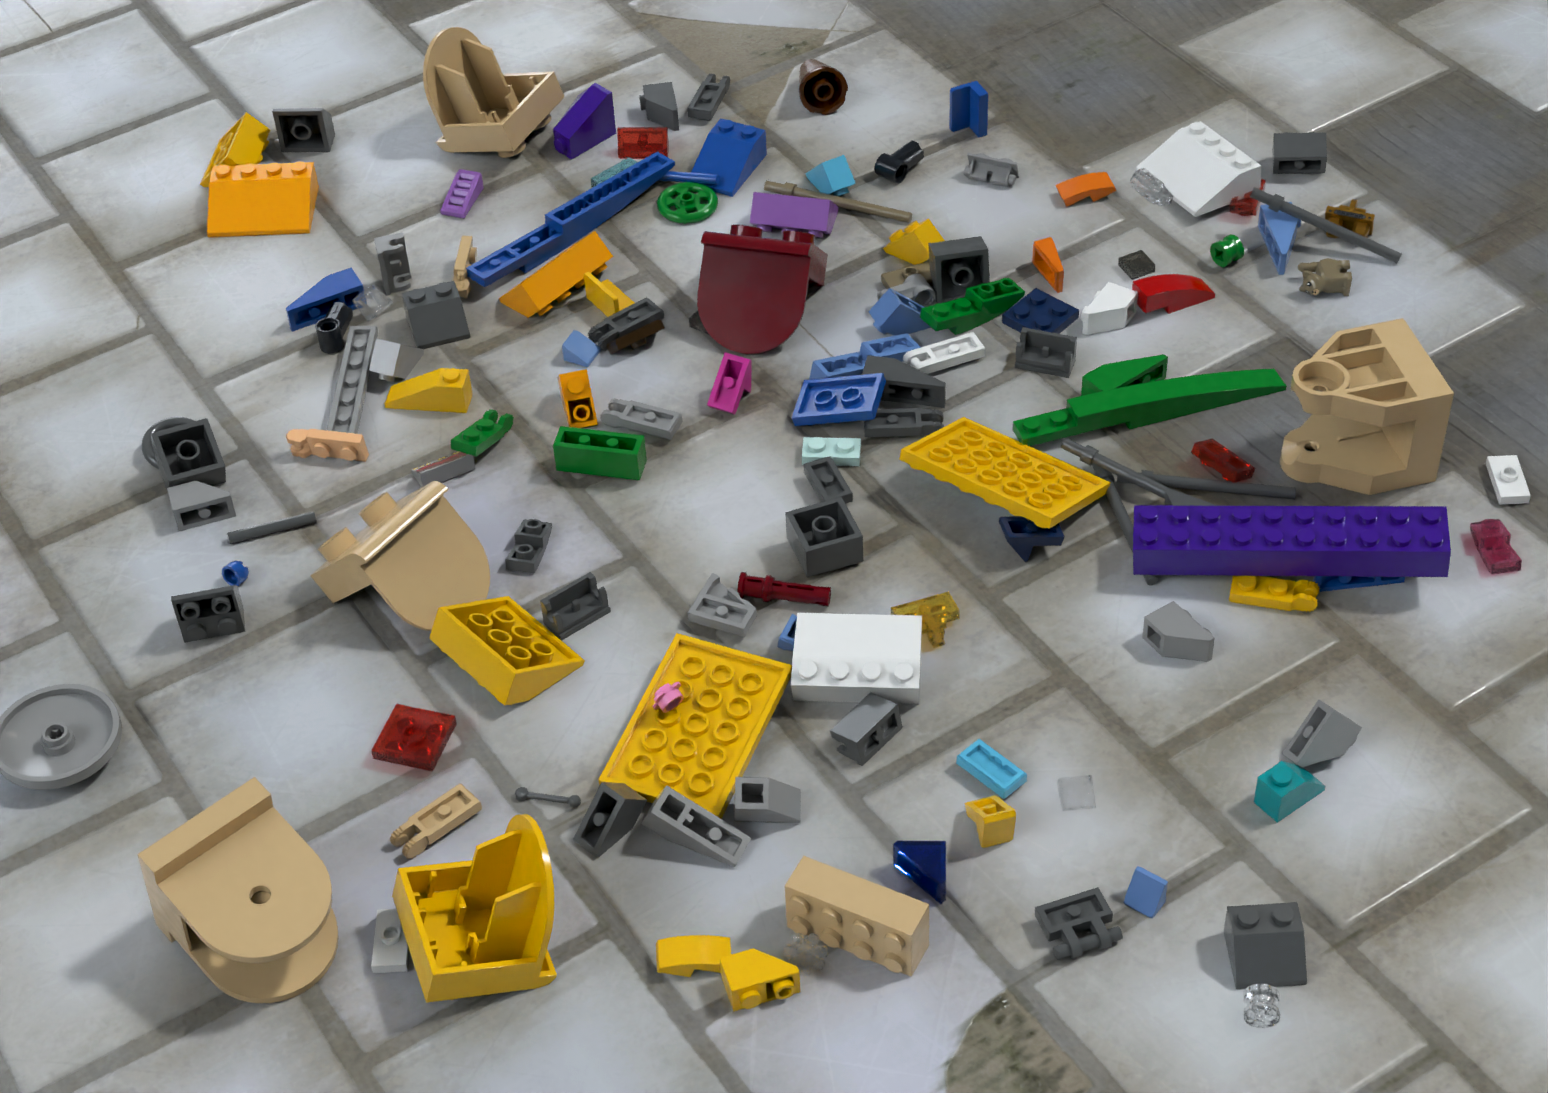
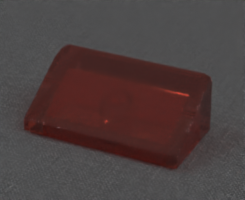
(642, 142)

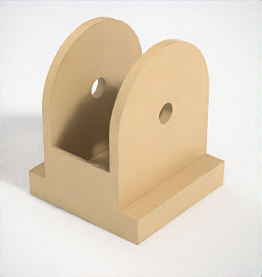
(244, 898)

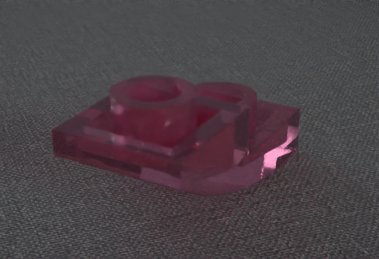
(1494, 546)

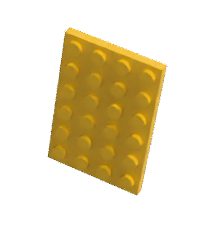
(1005, 472)
(709, 734)

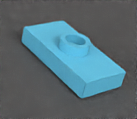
(991, 768)

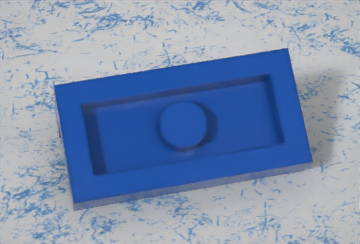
(969, 108)

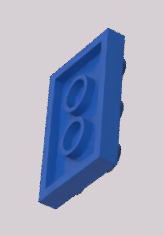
(839, 399)

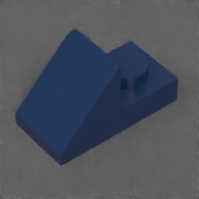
(1024, 534)

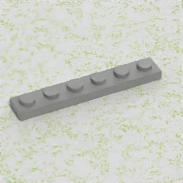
(353, 380)

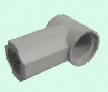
(915, 288)

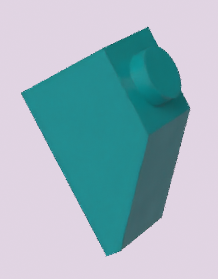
(1285, 789)

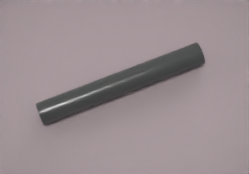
(271, 527)

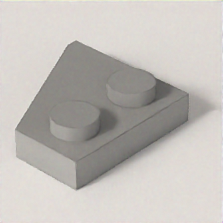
(722, 608)

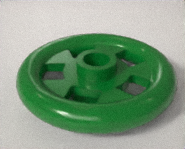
(687, 202)

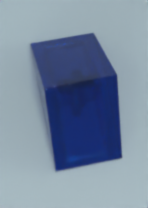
(923, 864)

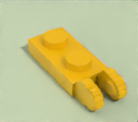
(1274, 593)

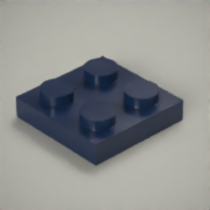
(1040, 313)

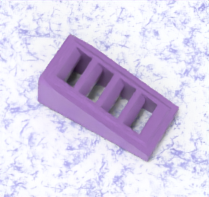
(463, 191)

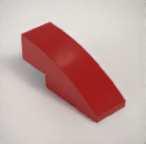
(1171, 292)

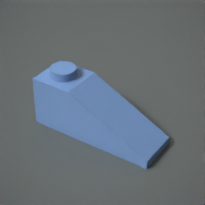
(1278, 234)

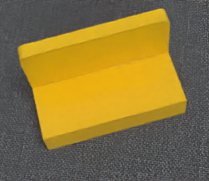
(605, 295)

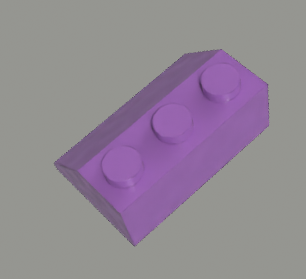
(793, 213)

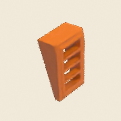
(1048, 262)

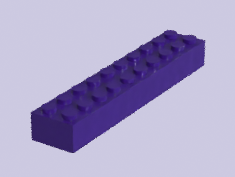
(1291, 540)

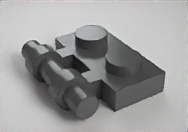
(1076, 914)

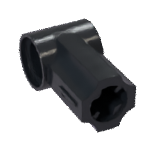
(896, 166)
(333, 327)

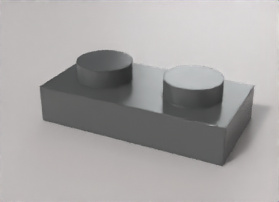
(827, 480)

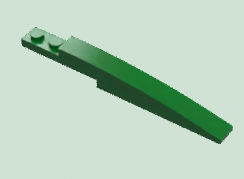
(1147, 403)

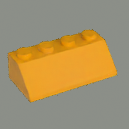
(558, 276)

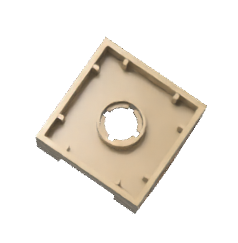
(1378, 412)

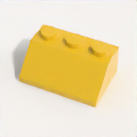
(239, 145)

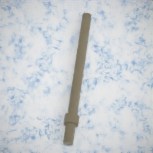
(792, 190)

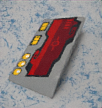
(444, 468)

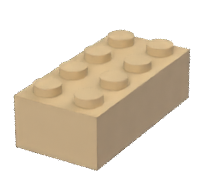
(857, 916)

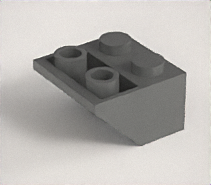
(209, 613)

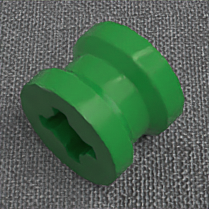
(1227, 250)

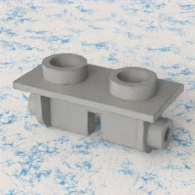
(1003, 170)

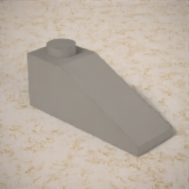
(695, 827)

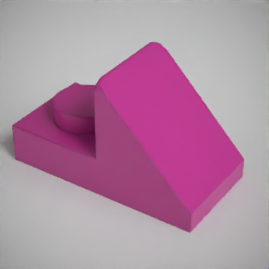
(730, 382)

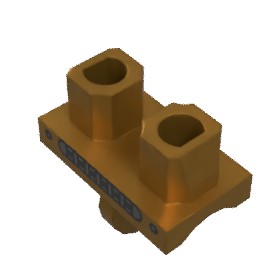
(1351, 219)

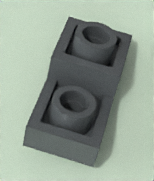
(529, 546)

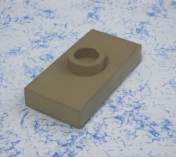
(898, 276)

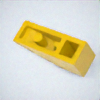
(435, 391)

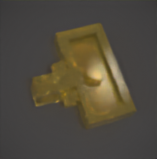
(935, 614)

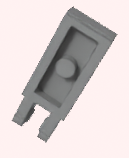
(642, 418)

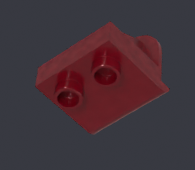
(756, 286)

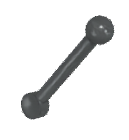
(522, 794)

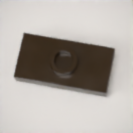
(635, 338)

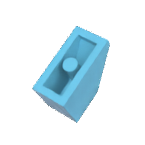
(832, 176)

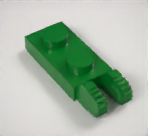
(482, 433)

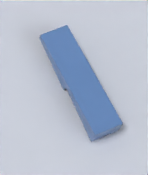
(854, 363)

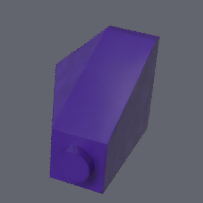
(585, 122)

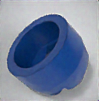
(235, 573)

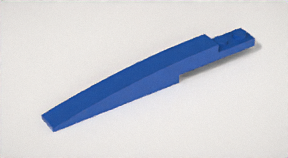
(571, 221)

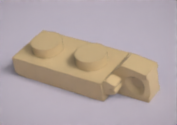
(466, 255)

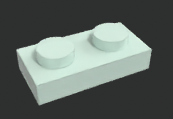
(842, 450)

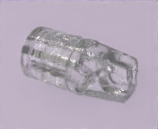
(1151, 187)

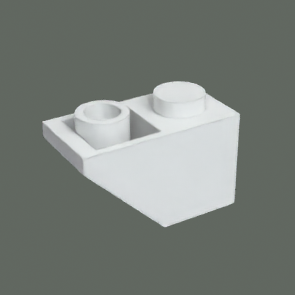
(1109, 310)

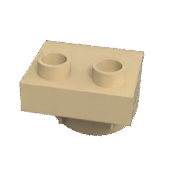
(478, 103)
(411, 553)

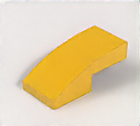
(685, 953)

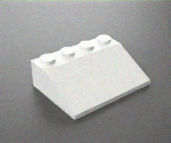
(1202, 169)
(856, 655)

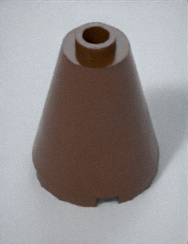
(821, 87)

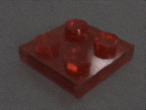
(414, 737)

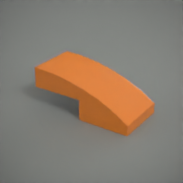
(1093, 184)

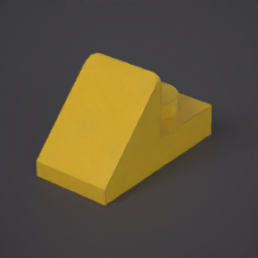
(993, 820)

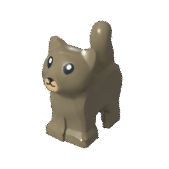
(1330, 277)

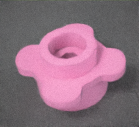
(668, 697)

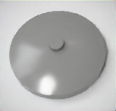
(58, 736)

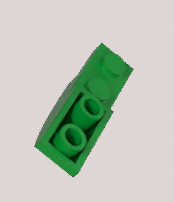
(978, 306)

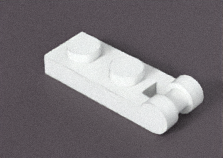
(945, 353)

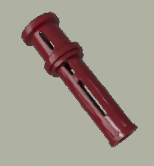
(769, 589)

